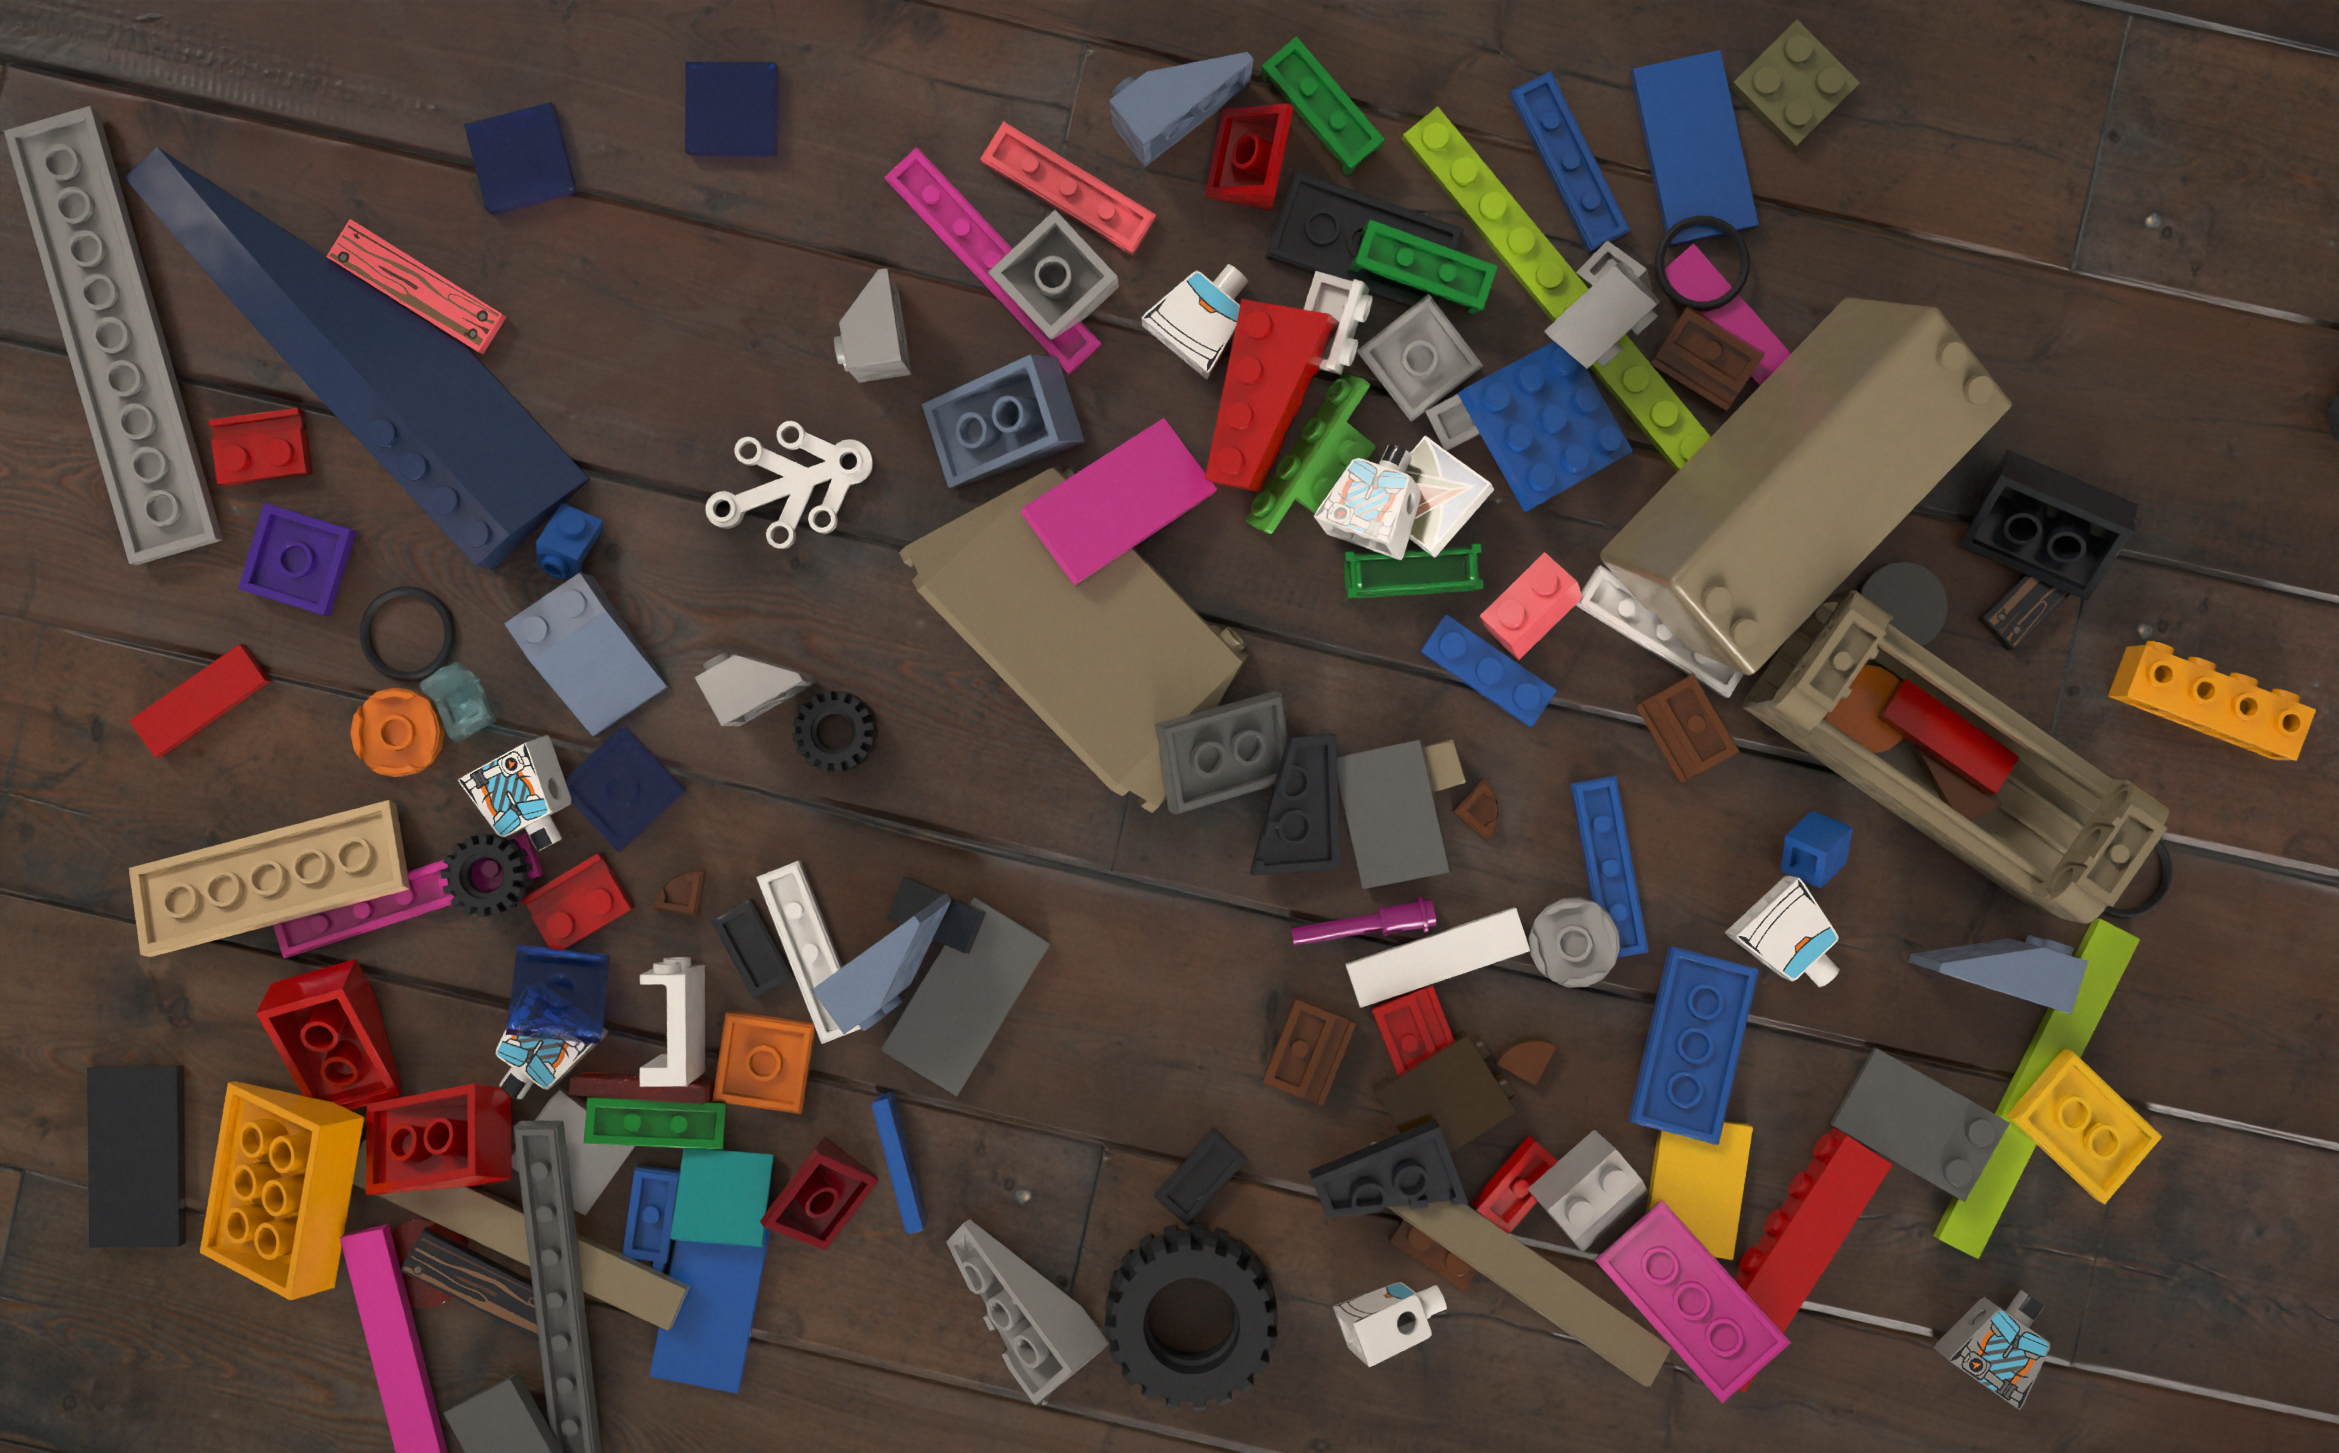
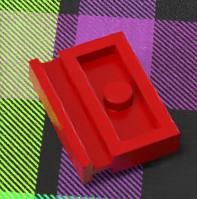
(260, 447)
(578, 903)
(1412, 1027)

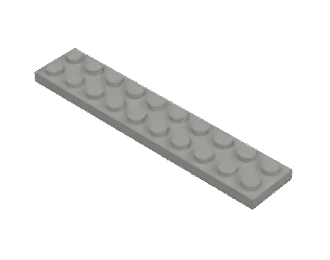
(113, 335)

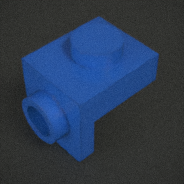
(567, 541)

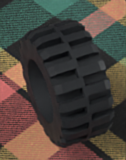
(1200, 1374)

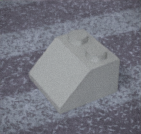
(1055, 276)
(1604, 316)
(874, 333)
(747, 687)
(1589, 1190)

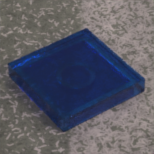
(731, 108)
(520, 158)
(623, 788)
(558, 994)

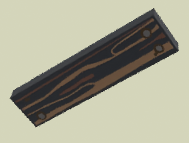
(2024, 608)
(473, 1280)

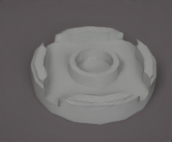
(1574, 942)

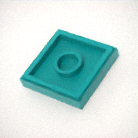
(722, 1197)

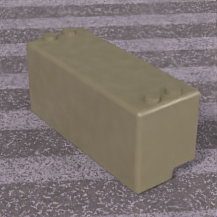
(1806, 479)

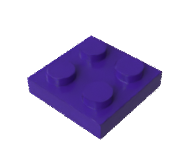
(297, 559)

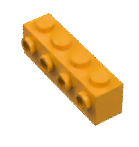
(2212, 702)

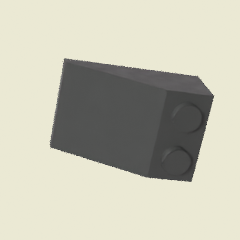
(1919, 1124)

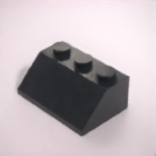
(2049, 525)

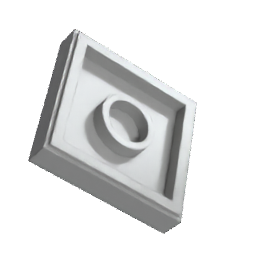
(1419, 358)

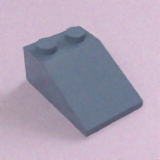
(1174, 100)
(1003, 420)
(587, 653)
(2028, 970)
(871, 982)

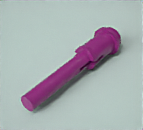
(1388, 920)

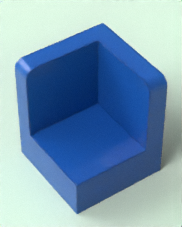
(1816, 849)

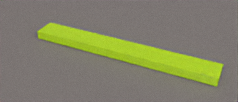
(1971, 1222)

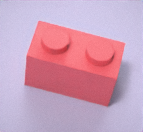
(1531, 606)

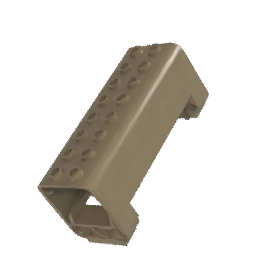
(2064, 827)

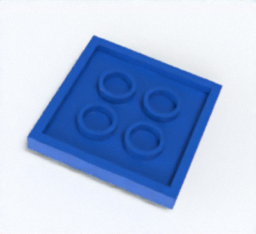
(1544, 424)

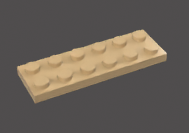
(268, 878)

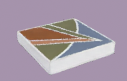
(1448, 495)

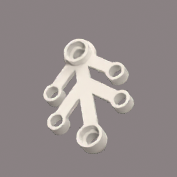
(796, 482)

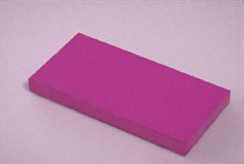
(1118, 501)
(1692, 1301)

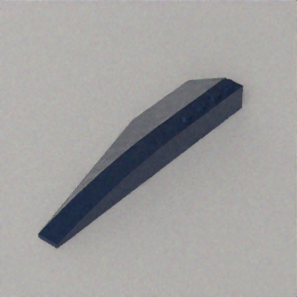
(381, 369)

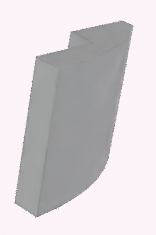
(589, 1164)

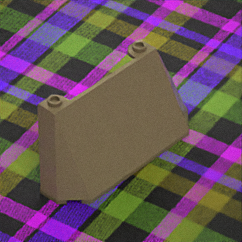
(1085, 657)

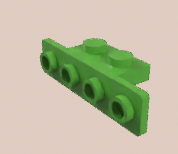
(1317, 457)

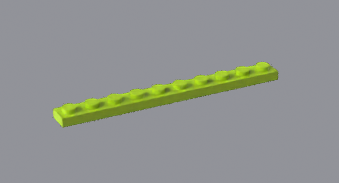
(1550, 281)

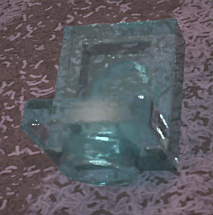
(459, 701)

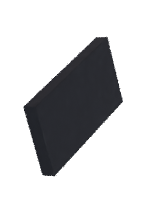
(1324, 227)
(136, 1156)

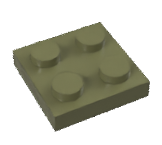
(1794, 84)

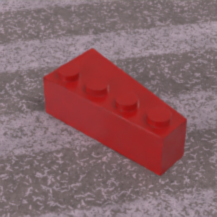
(1263, 388)

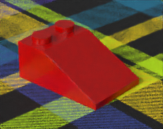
(332, 1036)
(439, 1140)

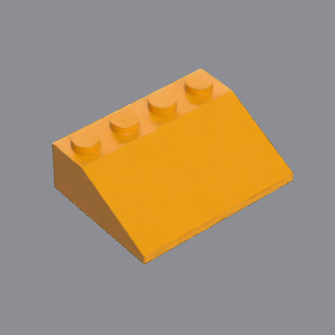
(281, 1188)

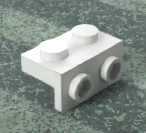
(1346, 303)

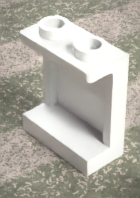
(685, 1023)

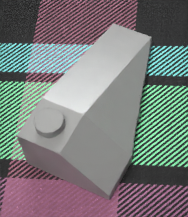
(1041, 1325)

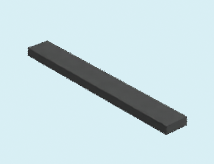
(557, 1285)

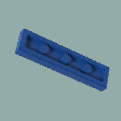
(1569, 162)
(1609, 858)

